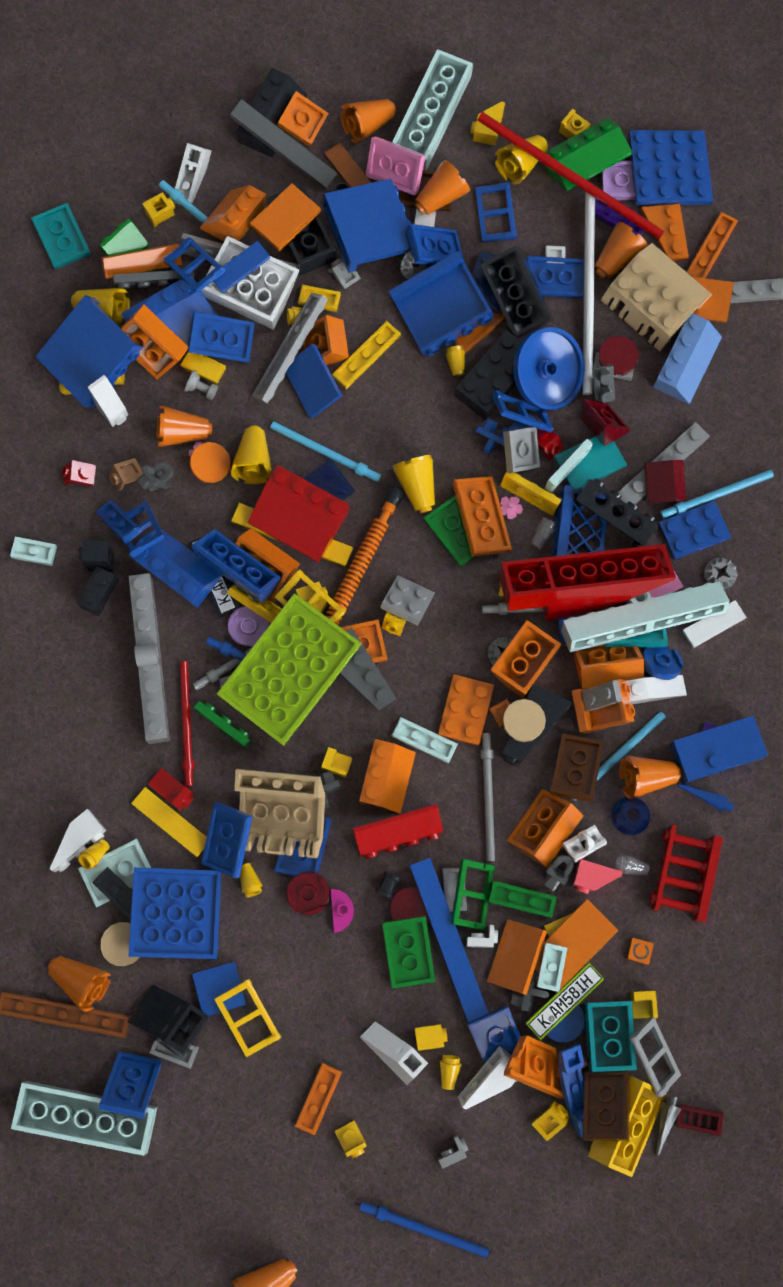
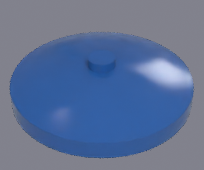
(548, 368)

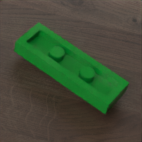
(223, 723)
(522, 899)

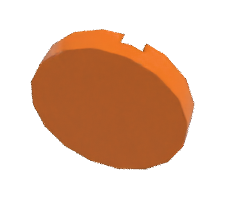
(209, 462)

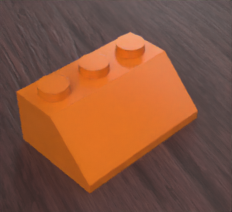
(235, 213)
(160, 344)
(269, 556)
(525, 659)
(604, 664)
(387, 776)
(545, 827)

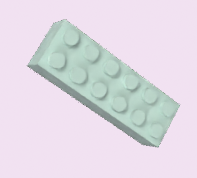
(434, 105)
(77, 1118)

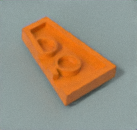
(670, 220)

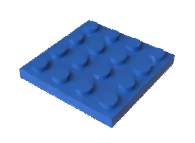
(670, 167)
(175, 913)

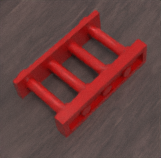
(703, 888)

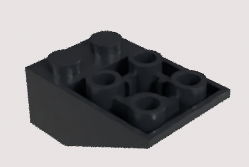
(168, 1020)

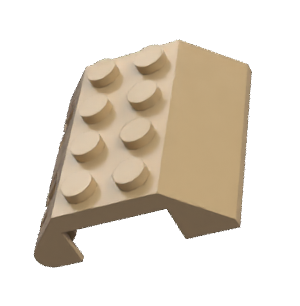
(655, 295)
(283, 811)

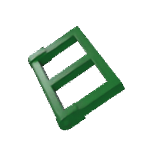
(461, 892)

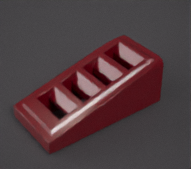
(719, 1119)

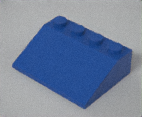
(175, 308)

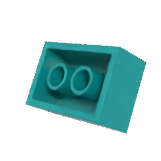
(608, 1036)

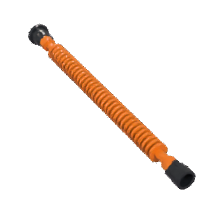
(366, 551)

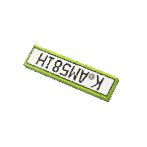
(564, 1001)

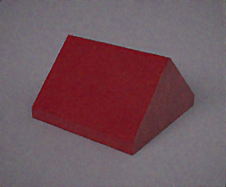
(603, 421)
(665, 481)

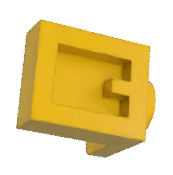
(393, 624)
(551, 1120)
(351, 1139)

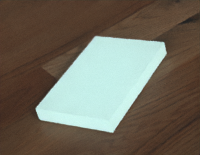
(121, 862)

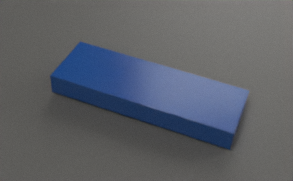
(241, 266)
(118, 521)

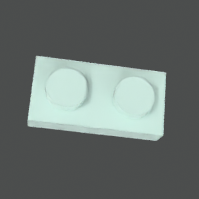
(33, 551)
(552, 967)

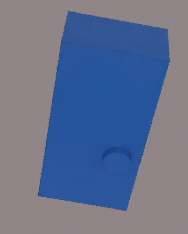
(718, 749)

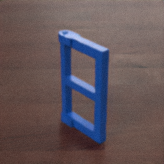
(496, 212)
(185, 245)
(523, 416)
(139, 548)

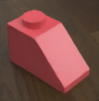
(593, 876)

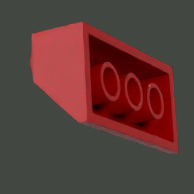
(397, 831)

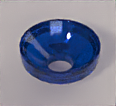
(620, 819)

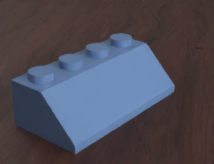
(688, 359)

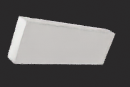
(714, 625)

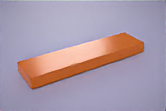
(712, 246)
(138, 261)

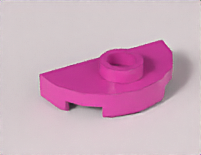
(342, 910)

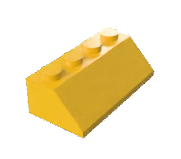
(643, 1111)

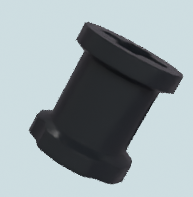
(388, 885)

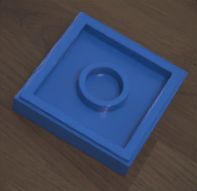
(215, 982)
(494, 1031)

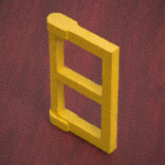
(319, 593)
(261, 1010)

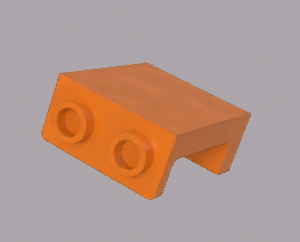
(605, 717)

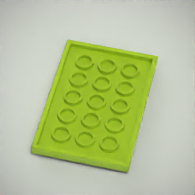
(289, 669)

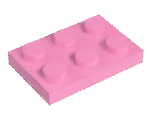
(395, 163)

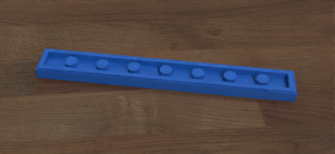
(449, 940)

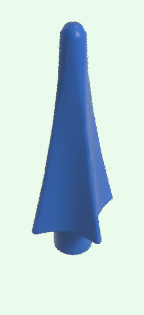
(715, 800)

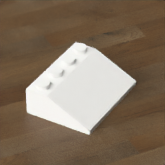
(258, 295)

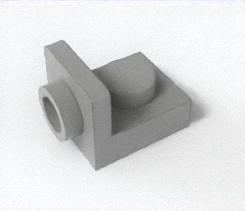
(341, 274)
(450, 1156)

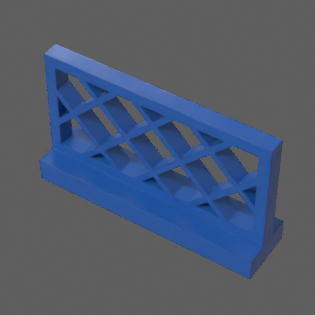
(564, 523)

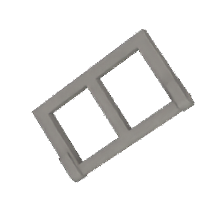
(660, 1090)

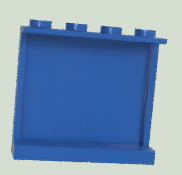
(367, 222)
(441, 304)
(86, 349)

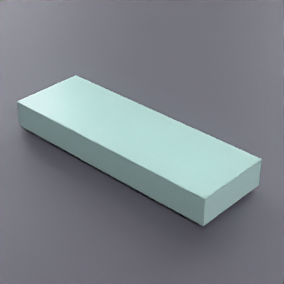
(568, 466)
(424, 740)

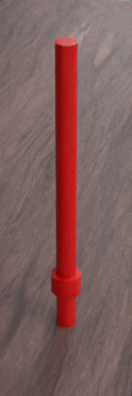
(188, 764)

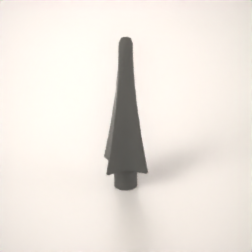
(668, 1115)

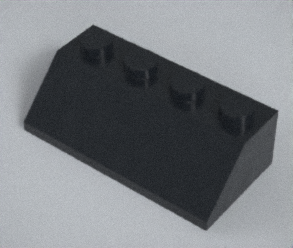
(271, 103)
(517, 291)

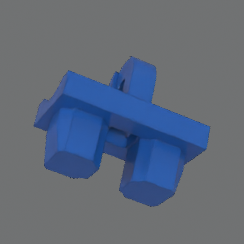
(487, 430)

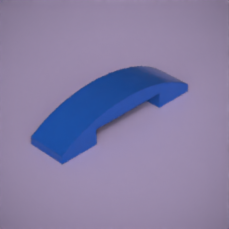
(572, 1084)

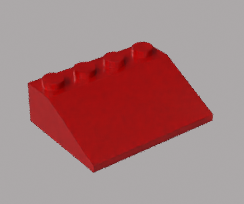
(298, 513)

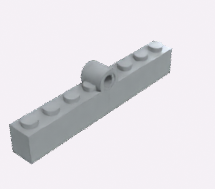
(149, 659)

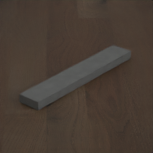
(282, 144)

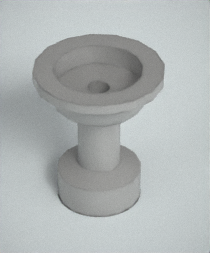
(194, 383)

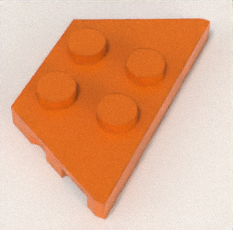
(535, 1066)

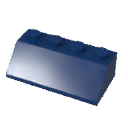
(236, 565)
(178, 568)

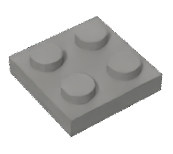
(521, 449)
(407, 600)

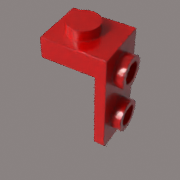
(171, 789)

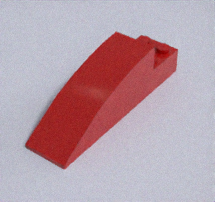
(584, 580)

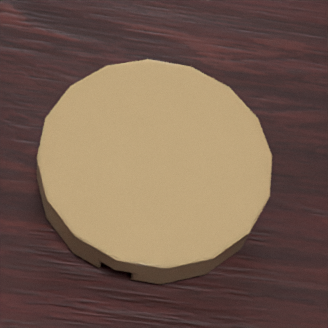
(524, 720)
(116, 944)

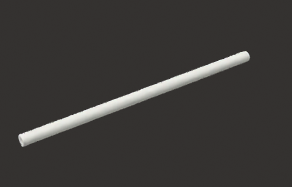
(588, 293)

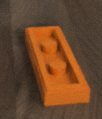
(318, 1099)

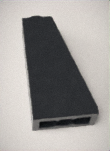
(553, 708)

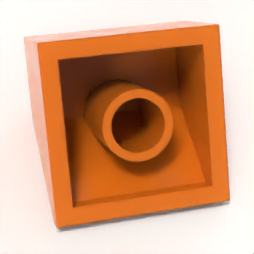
(329, 338)

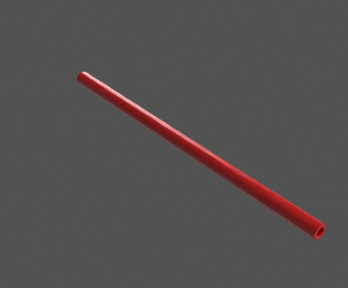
(570, 175)

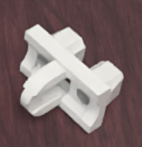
(592, 839)

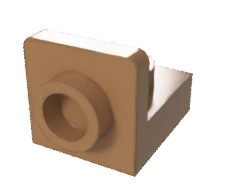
(125, 473)

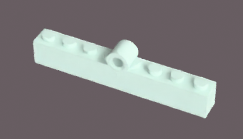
(644, 615)

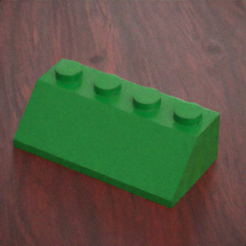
(590, 151)

